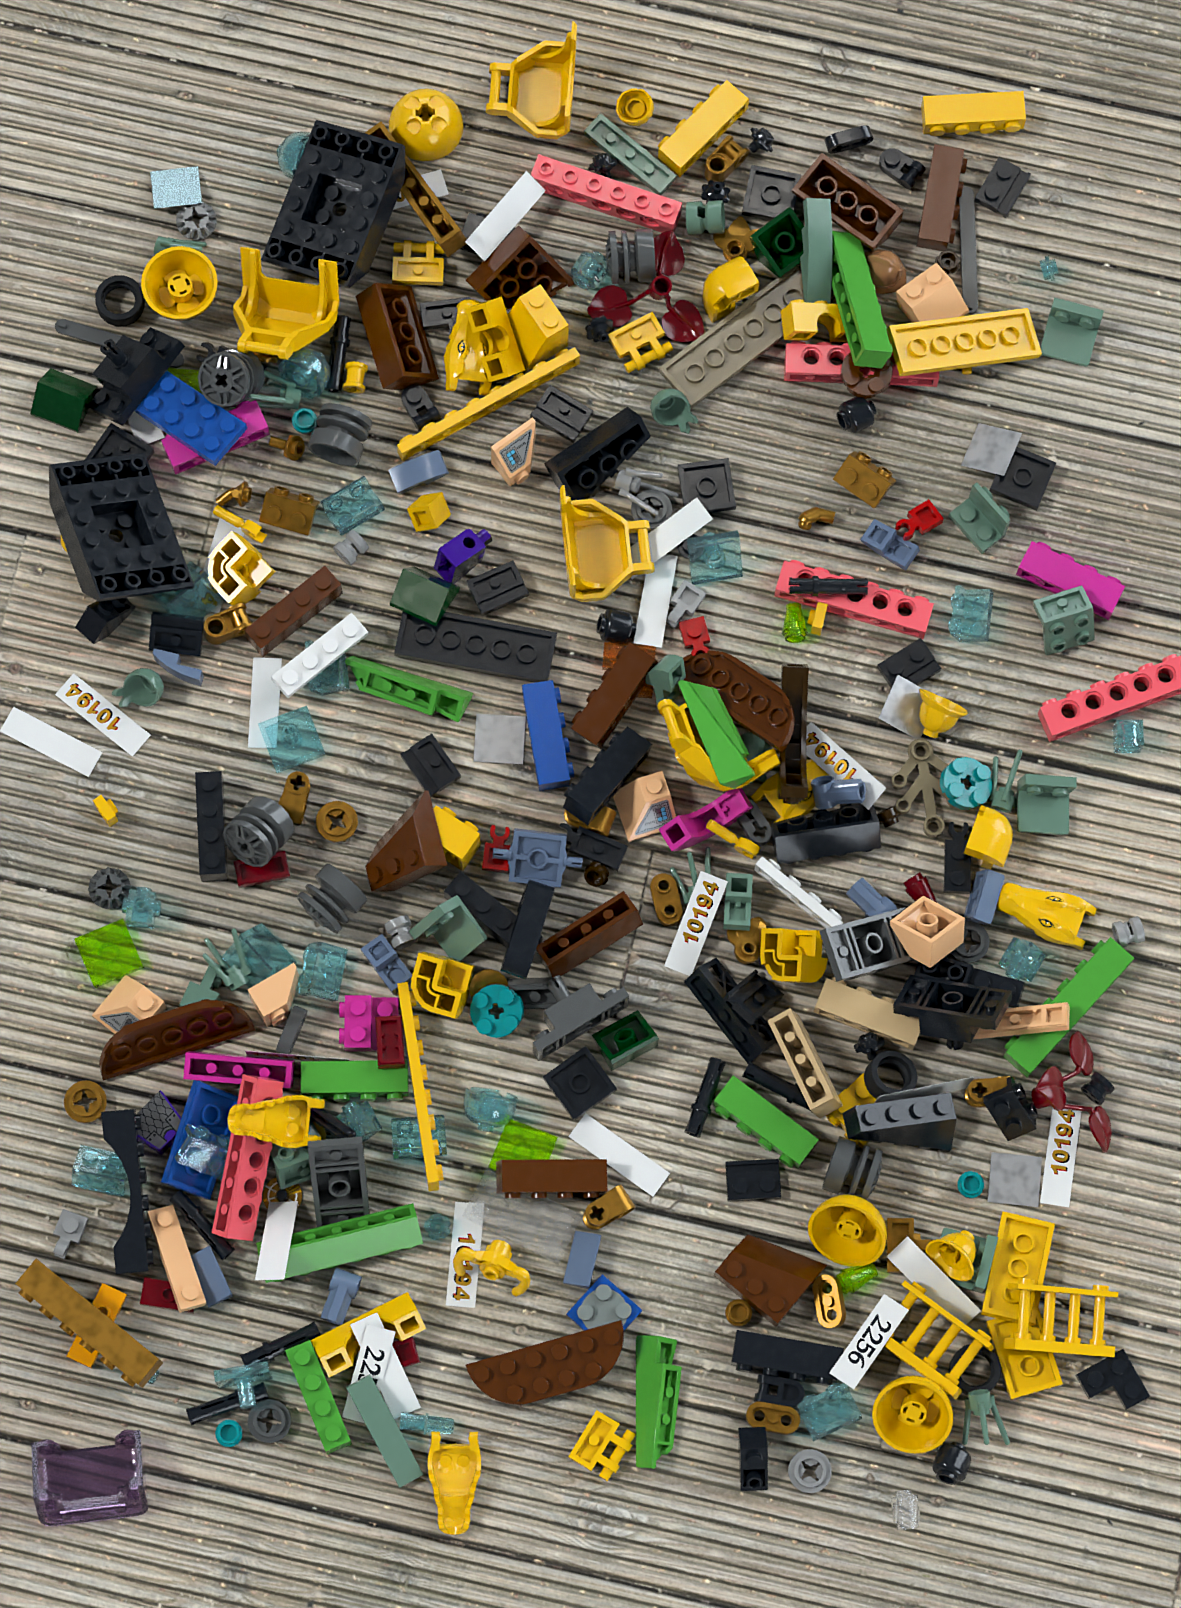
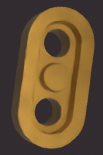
(666, 898)
(828, 1302)
(772, 1417)

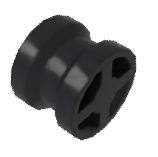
(1097, 1088)

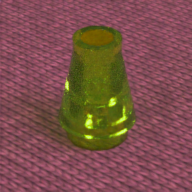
(794, 624)
(856, 1277)

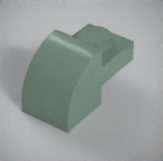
(665, 677)
(738, 901)
(197, 992)

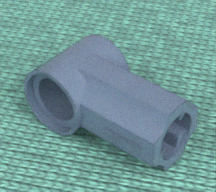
(832, 792)
(869, 899)
(342, 1291)

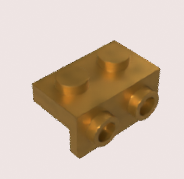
(864, 478)
(289, 510)

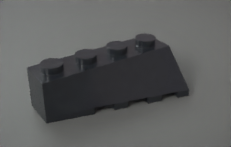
(598, 455)
(826, 834)
(910, 1121)

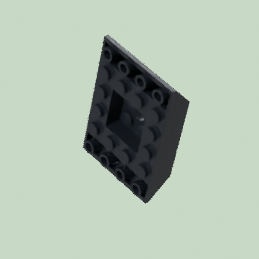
(333, 172)
(121, 500)

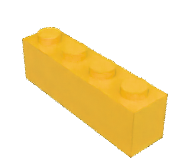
(973, 113)
(702, 128)

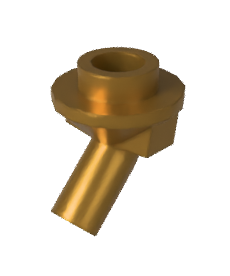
(293, 447)
(241, 494)

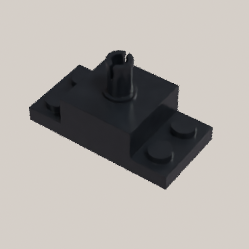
(131, 372)
(951, 1008)

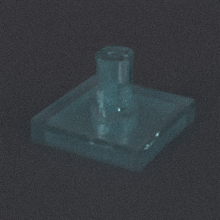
(714, 557)
(291, 739)
(243, 1378)

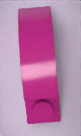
(691, 828)

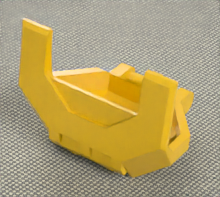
(538, 87)
(280, 313)
(599, 548)
(692, 753)

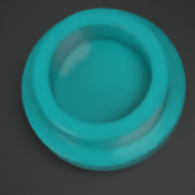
(304, 420)
(970, 1184)
(229, 1433)

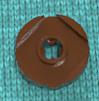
(861, 386)

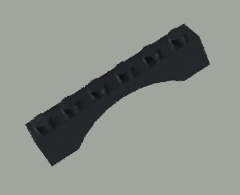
(121, 1133)

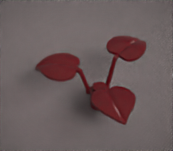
(682, 321)
(1051, 1090)

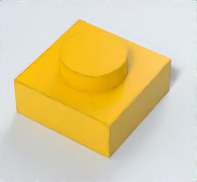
(817, 617)
(106, 809)

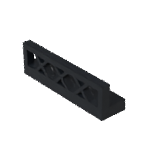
(740, 1033)

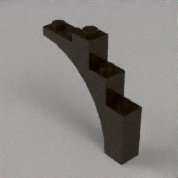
(792, 766)

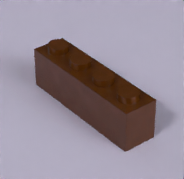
(940, 198)
(293, 611)
(614, 696)
(589, 935)
(551, 1177)

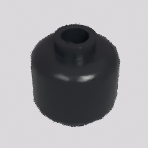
(856, 414)
(616, 626)
(951, 1463)

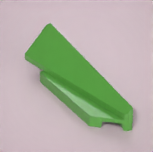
(409, 689)
(718, 734)
(655, 1398)

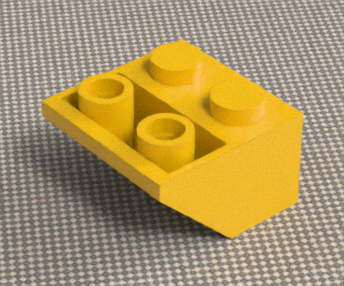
(458, 838)

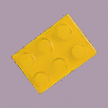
(1021, 1369)

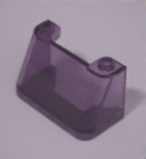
(89, 1481)

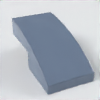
(418, 470)
(889, 545)
(171, 663)
(386, 963)

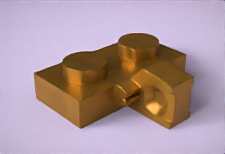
(897, 1231)

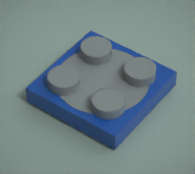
(603, 1305)

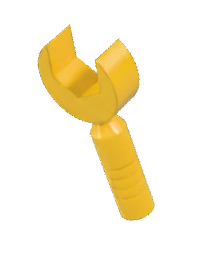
(248, 527)
(741, 845)

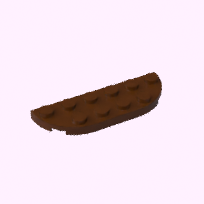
(747, 695)
(172, 1035)
(550, 1366)

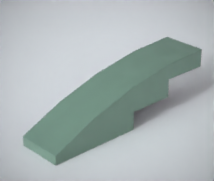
(818, 250)
(384, 1430)

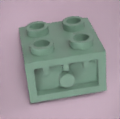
(1071, 332)
(981, 518)
(1065, 619)
(1044, 803)
(452, 928)
(292, 1164)
(983, 1260)

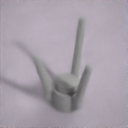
(629, 482)

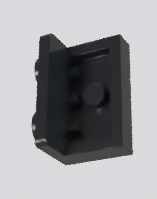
(1011, 1110)

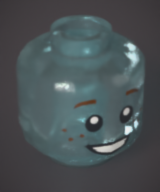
(589, 270)

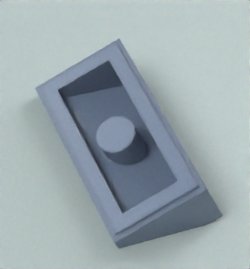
(984, 896)
(582, 1259)
(210, 1277)

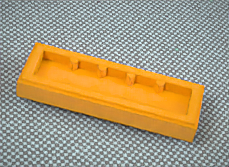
(108, 1302)

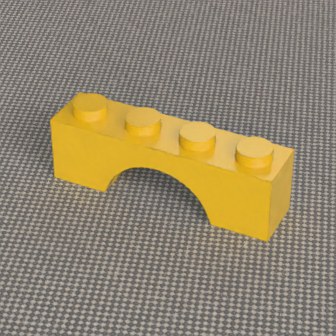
(339, 1346)

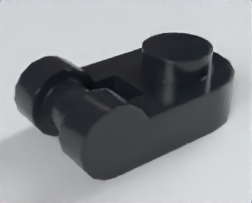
(892, 163)
(416, 399)
(788, 1394)

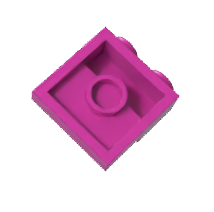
(359, 1020)

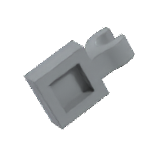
(685, 600)
(68, 1229)

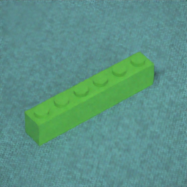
(858, 303)
(1081, 994)
(352, 1240)

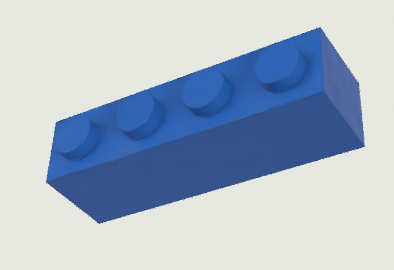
(546, 735)

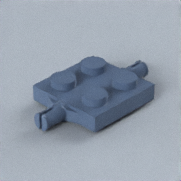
(537, 857)

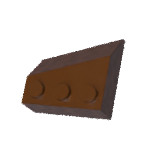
(517, 268)
(407, 849)
(768, 1276)

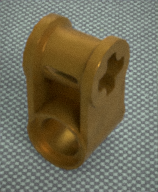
(727, 157)
(229, 622)
(295, 800)
(601, 823)
(984, 1086)
(611, 1205)

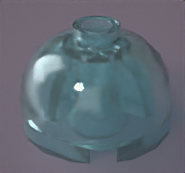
(290, 152)
(308, 370)
(489, 1107)

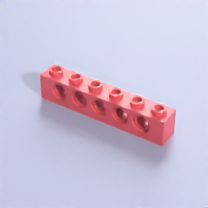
(606, 195)
(824, 371)
(863, 610)
(1058, 726)
(246, 1166)

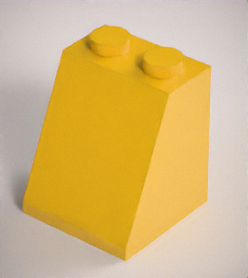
(537, 327)

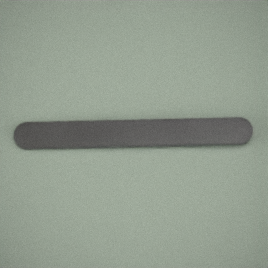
(968, 249)
(96, 336)

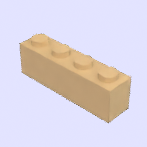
(866, 1013)
(805, 1063)

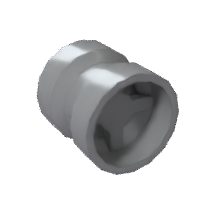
(351, 547)
(399, 930)
(1128, 931)

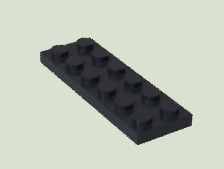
(478, 646)

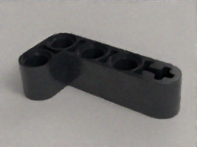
(527, 929)

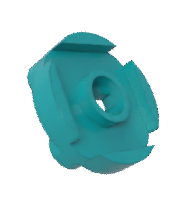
(977, 775)
(506, 999)

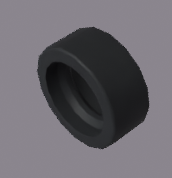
(110, 284)
(896, 1060)
(994, 1363)

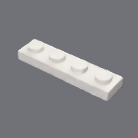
(319, 655)
(791, 889)

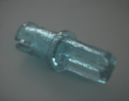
(426, 1423)

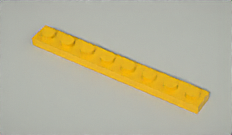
(496, 398)
(421, 1096)

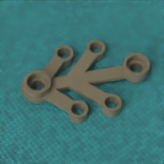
(924, 782)

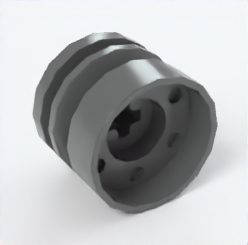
(631, 256)
(243, 372)
(340, 434)
(258, 831)
(330, 900)
(852, 1169)

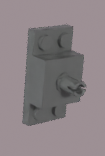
(864, 946)
(575, 1014)
(338, 1179)

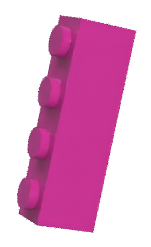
(183, 458)
(1061, 572)
(230, 1068)

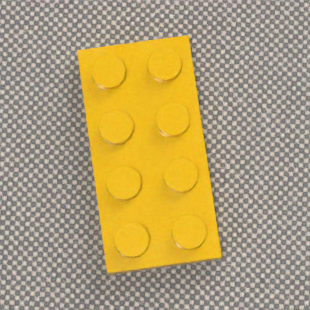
(1019, 1253)

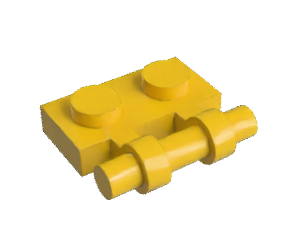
(418, 269)
(637, 335)
(595, 1440)

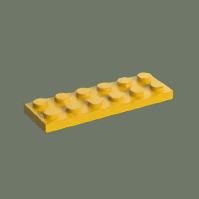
(963, 342)

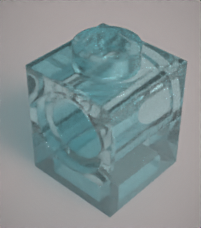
(1128, 736)

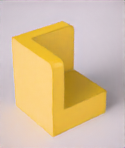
(428, 511)

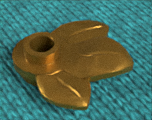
(735, 238)
(749, 939)

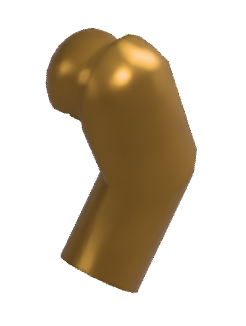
(815, 514)

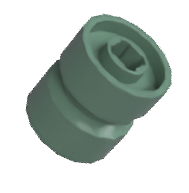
(705, 217)

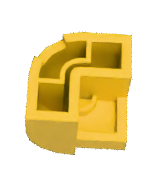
(727, 286)
(237, 569)
(990, 838)
(792, 955)
(441, 983)

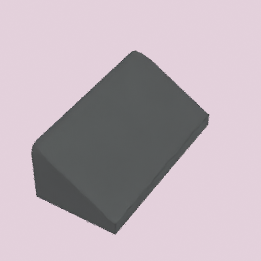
(533, 992)

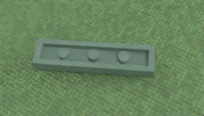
(630, 154)

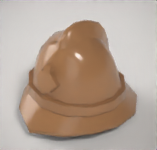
(885, 271)

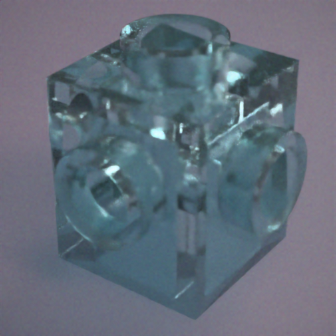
(144, 916)
(1022, 960)
(361, 1119)

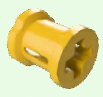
(355, 377)

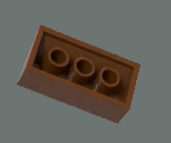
(853, 203)
(396, 336)

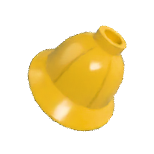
(938, 713)
(954, 1255)

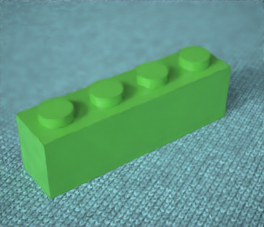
(353, 1079)
(765, 1122)
(318, 1397)

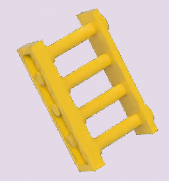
(1047, 1341)
(927, 1365)

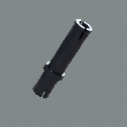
(339, 345)
(827, 586)
(775, 1084)
(703, 1102)
(194, 1216)
(277, 1347)
(222, 1405)

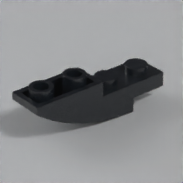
(963, 972)

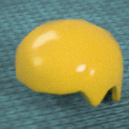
(634, 107)

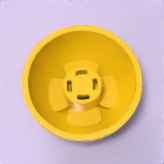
(426, 136)
(182, 271)
(848, 1230)
(908, 1425)

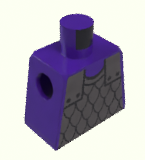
(461, 554)
(159, 1123)

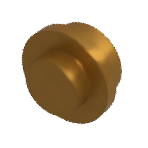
(738, 1312)

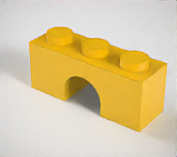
(801, 320)
(503, 354)

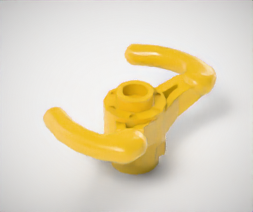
(494, 1264)

